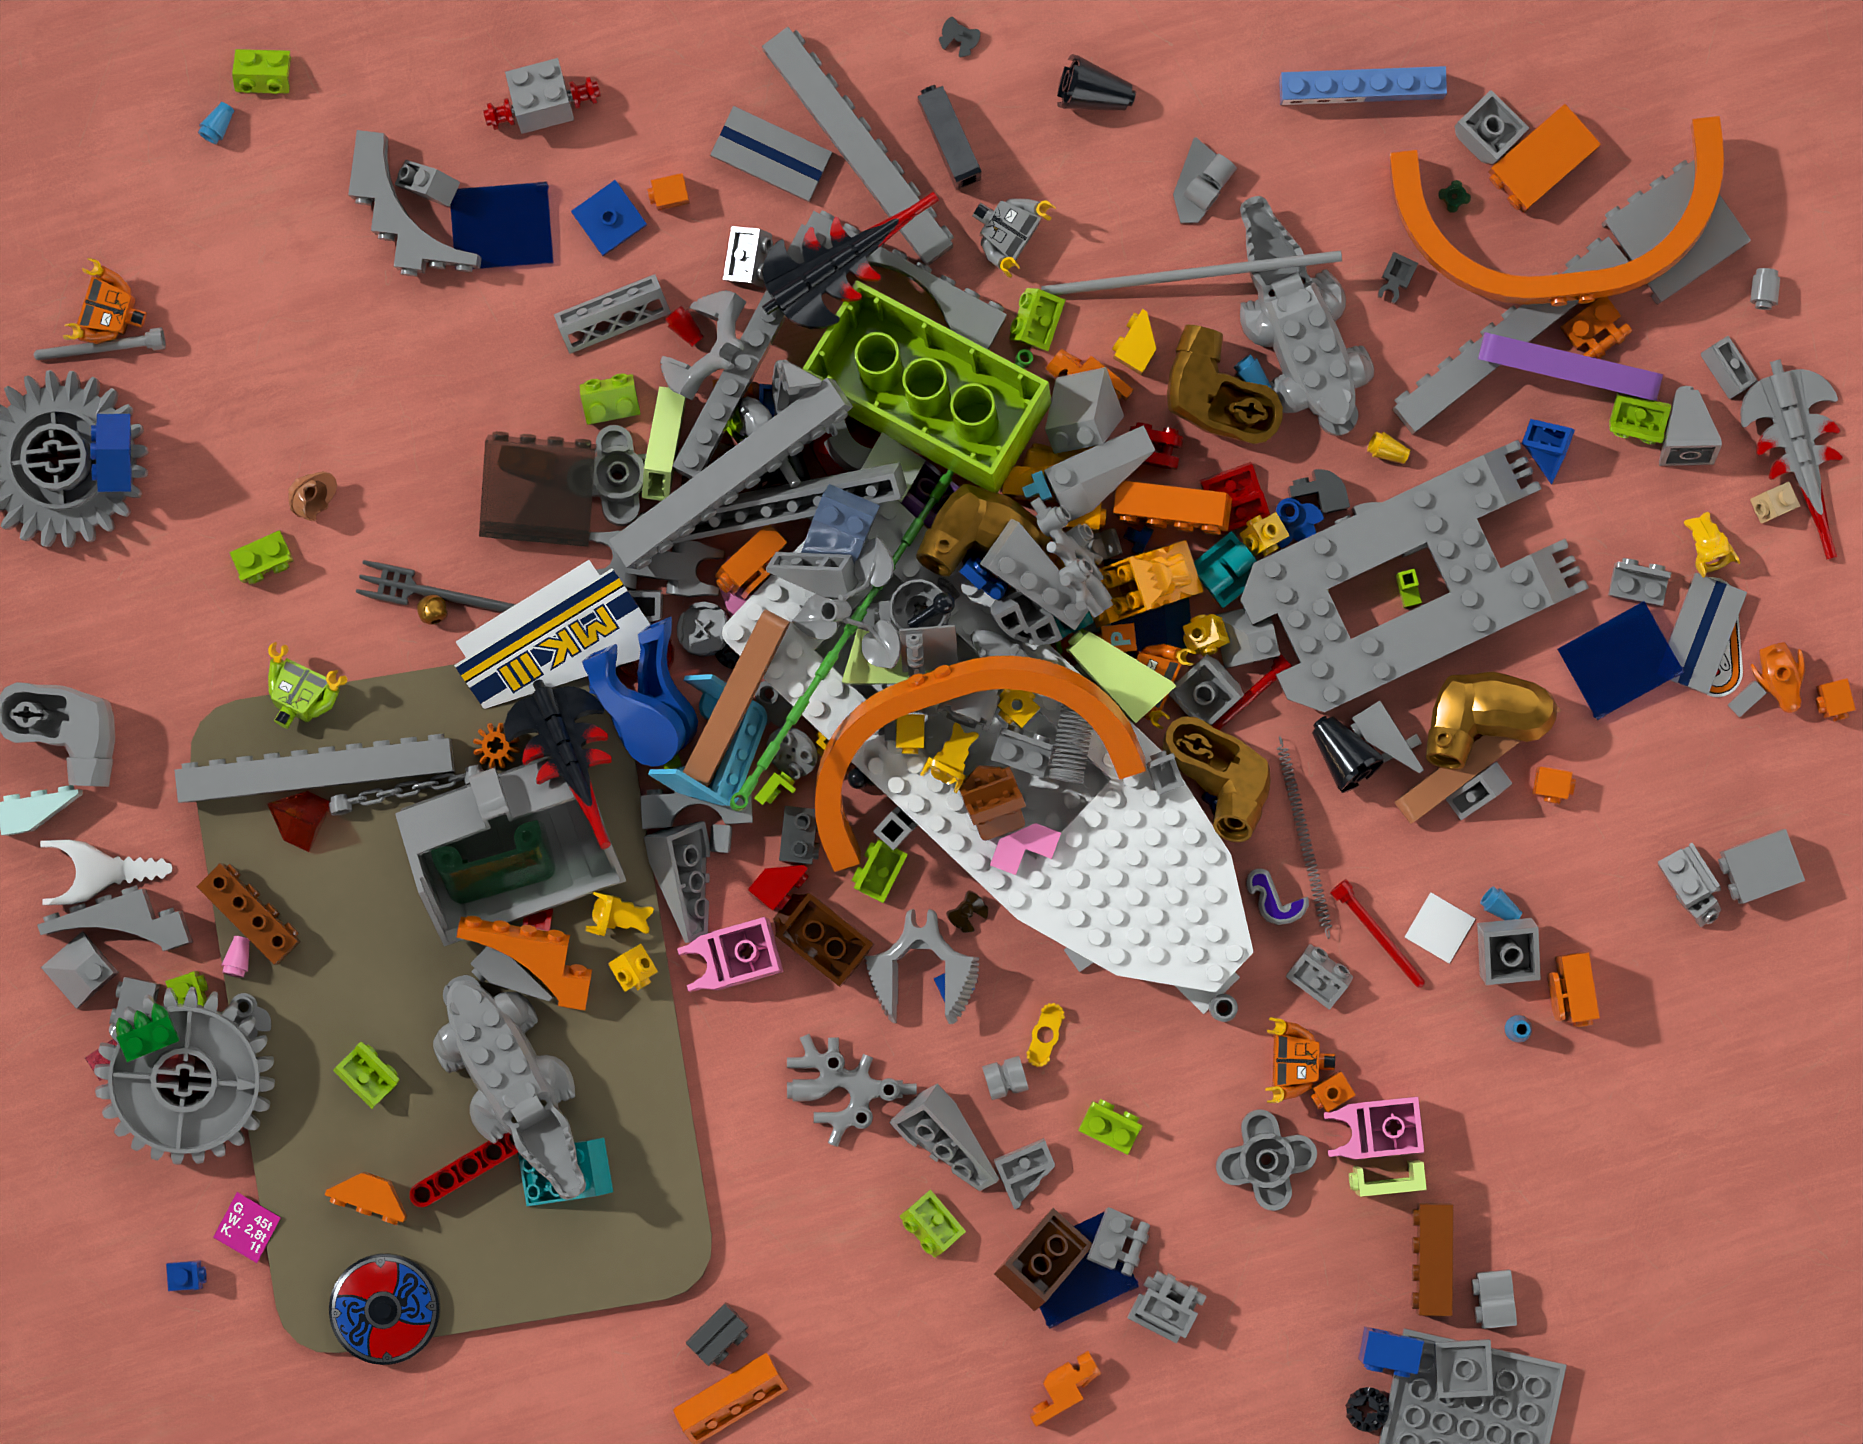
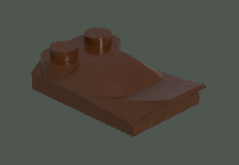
(821, 937)

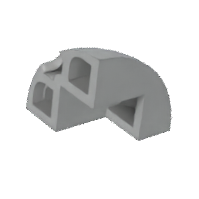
(1024, 619)

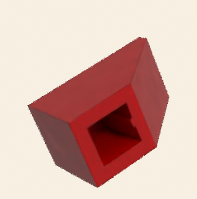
(775, 884)

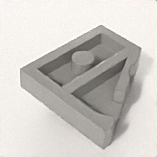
(1024, 1170)

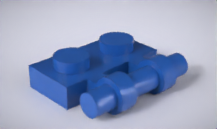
(983, 578)

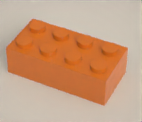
(1173, 506)

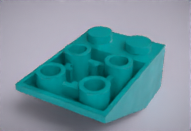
(593, 1164)

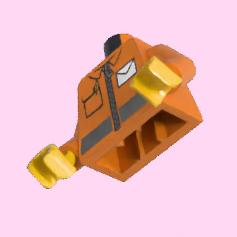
(105, 308)
(1163, 660)
(1295, 1060)

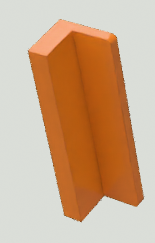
(730, 1399)

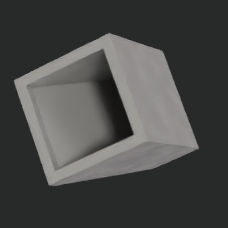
(1082, 411)

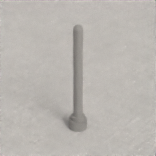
(154, 339)

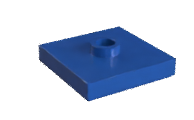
(609, 218)

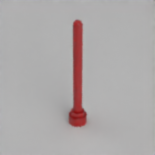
(1280, 664)
(1344, 893)

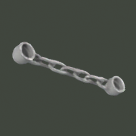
(342, 805)

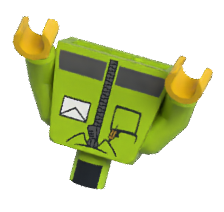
(298, 689)

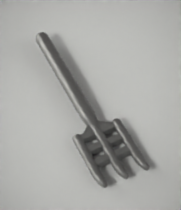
(410, 588)

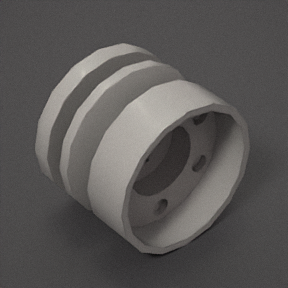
(906, 599)

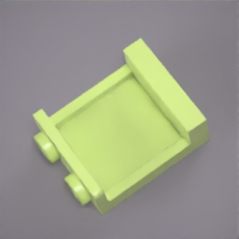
(1415, 1181)

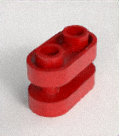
(1168, 439)

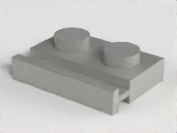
(1689, 875)

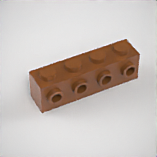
(248, 913)
(1434, 1259)

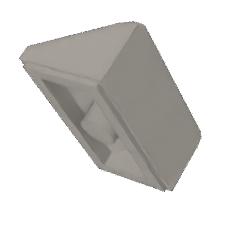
(1728, 367)

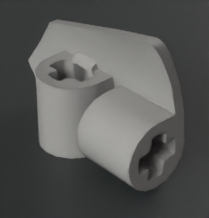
(1200, 181)

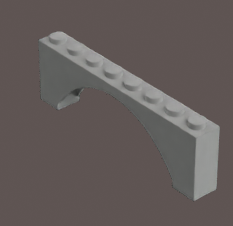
(960, 308)

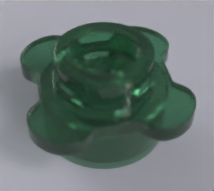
(1454, 188)

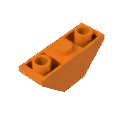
(370, 1195)

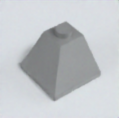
(1247, 641)
(79, 970)

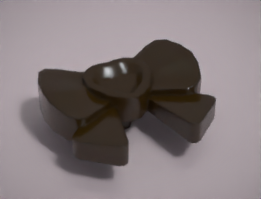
(960, 915)

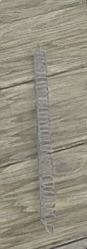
(1301, 839)

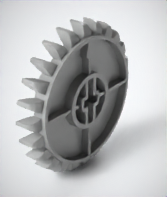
(70, 503)
(225, 1077)

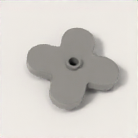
(617, 455)
(1287, 1154)

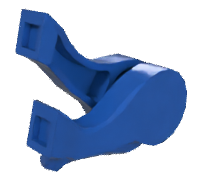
(656, 718)

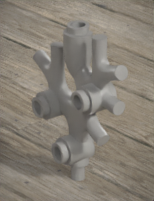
(1078, 573)
(856, 1082)

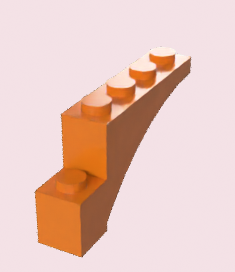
(538, 951)

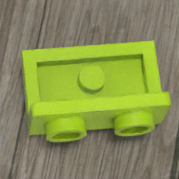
(261, 71)
(609, 398)
(1639, 418)
(879, 870)
(367, 1074)

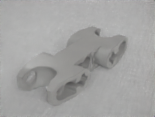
(676, 566)

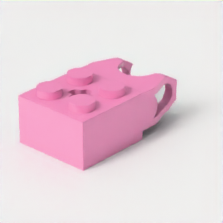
(724, 955)
(1369, 1126)

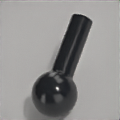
(942, 604)
(858, 780)

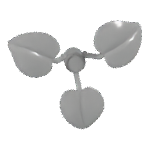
(821, 614)

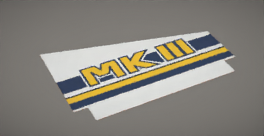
(551, 636)

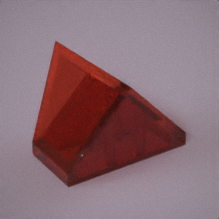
(300, 818)

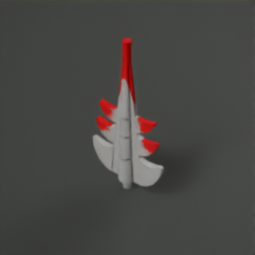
(1787, 402)

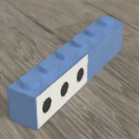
(1362, 85)

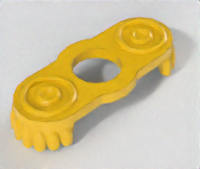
(1038, 1051)

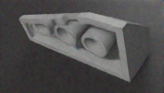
(941, 1129)

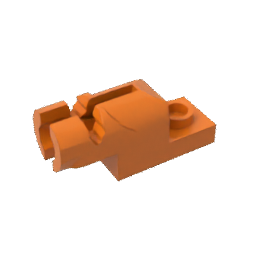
(1068, 363)
(1063, 1387)

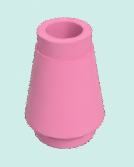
(237, 958)

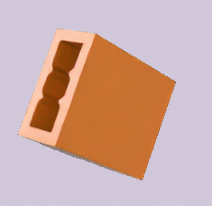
(749, 563)
(1573, 990)

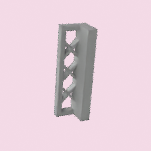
(610, 308)

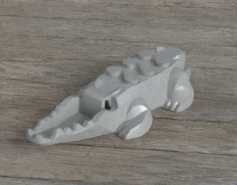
(1301, 327)
(511, 1080)

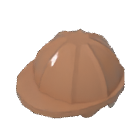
(311, 494)

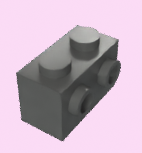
(799, 836)

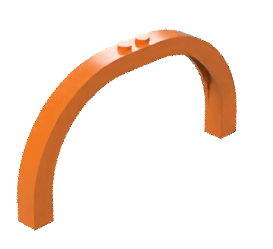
(1564, 287)
(946, 684)

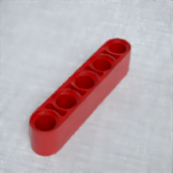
(458, 1172)

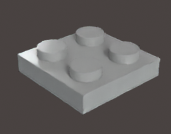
(1463, 1368)

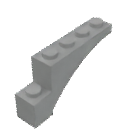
(125, 913)

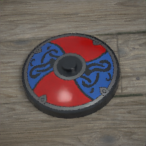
(384, 1309)

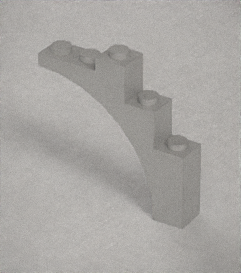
(414, 247)

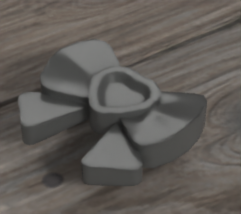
(968, 37)

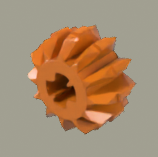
(501, 754)

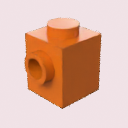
(1835, 699)
(1553, 784)
(1332, 1092)

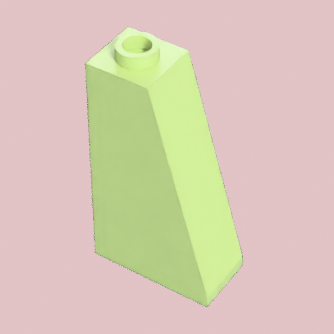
(663, 444)
(861, 672)
(1122, 677)

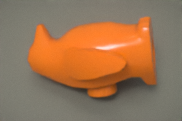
(1781, 675)

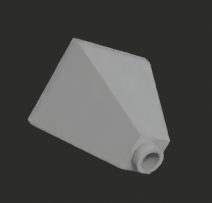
(1689, 432)

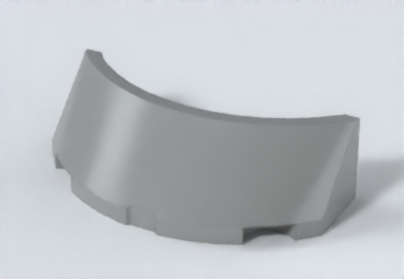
(789, 384)

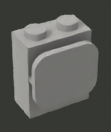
(1761, 866)

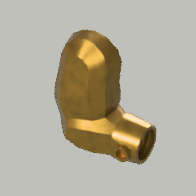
(1215, 399)
(972, 521)
(1489, 706)
(1223, 769)

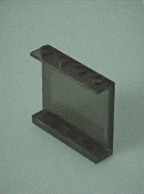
(537, 489)

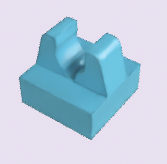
(1039, 487)

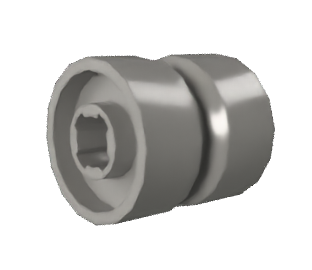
(1005, 1078)

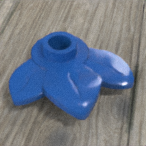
(1301, 523)

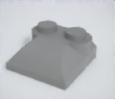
(1490, 128)
(1206, 690)

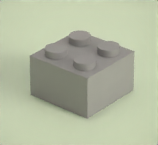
(1509, 951)

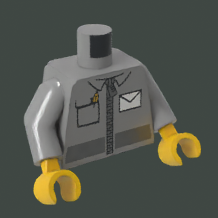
(1009, 229)

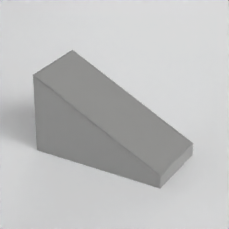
(1747, 698)

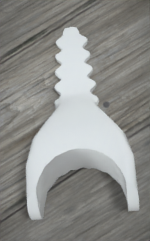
(98, 870)

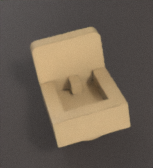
(1775, 502)

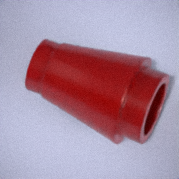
(683, 324)

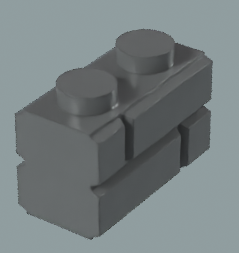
(717, 1335)

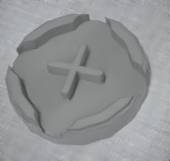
(701, 629)

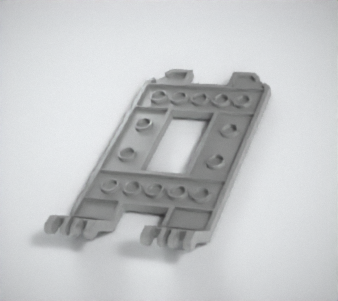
(1433, 513)

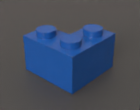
(112, 452)
(1390, 1351)

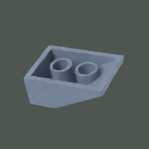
(840, 524)

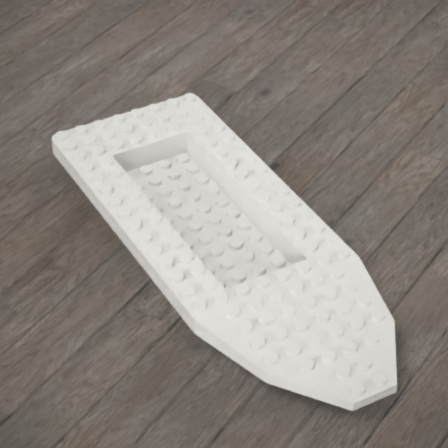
(1134, 872)

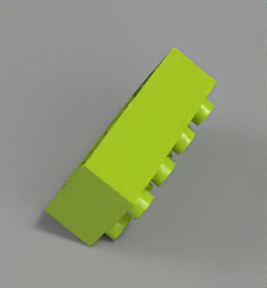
(931, 387)

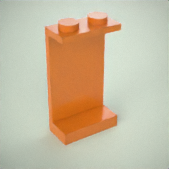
(1543, 158)

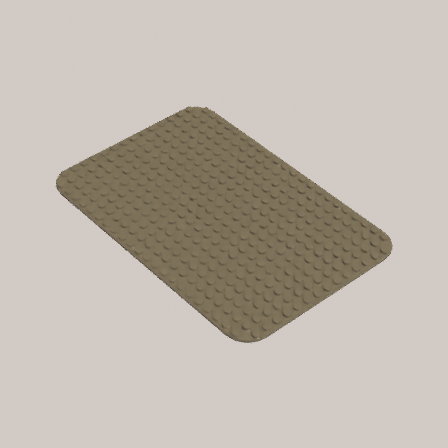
(378, 977)

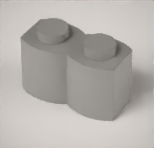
(1495, 1299)

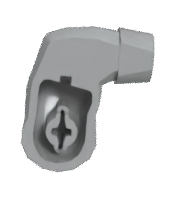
(66, 719)

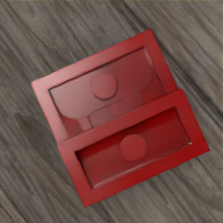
(1245, 491)

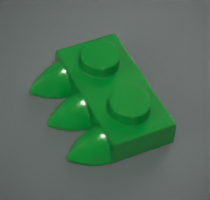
(147, 1034)

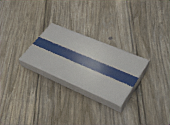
(771, 154)
(1704, 630)

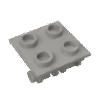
(927, 648)

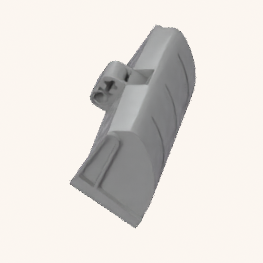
(482, 823)

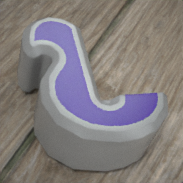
(1269, 902)

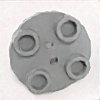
(795, 761)

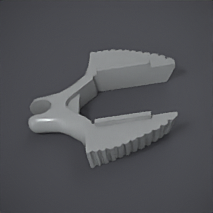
(724, 309)
(959, 968)

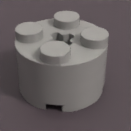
(972, 708)

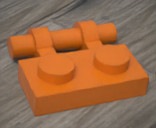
(1590, 322)

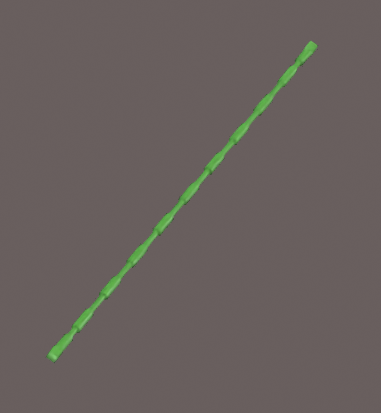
(849, 629)

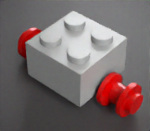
(540, 97)

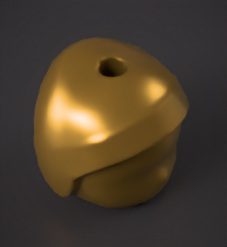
(432, 609)

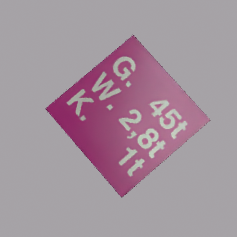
(246, 1227)

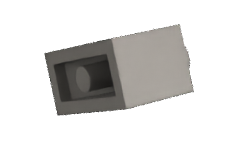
(1479, 790)

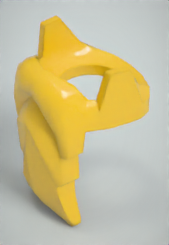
(1710, 544)
(949, 763)
(612, 912)

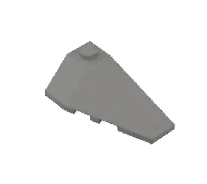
(1092, 475)
(680, 868)

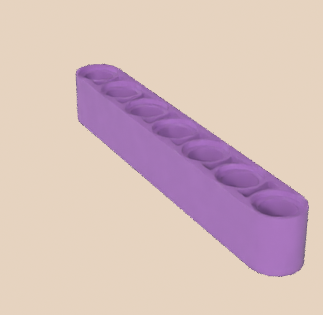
(1570, 366)

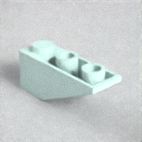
(31, 812)

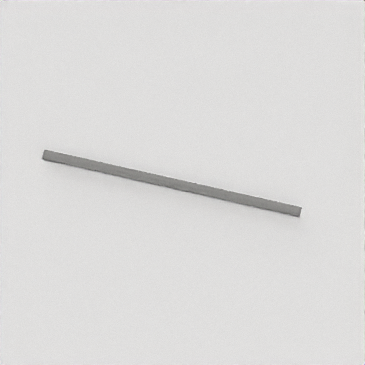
(1194, 273)

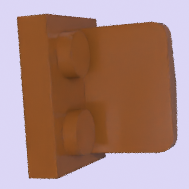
(993, 801)

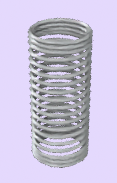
(1059, 772)

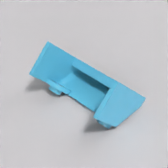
(738, 758)

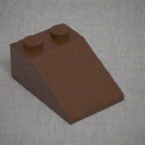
(1043, 1259)

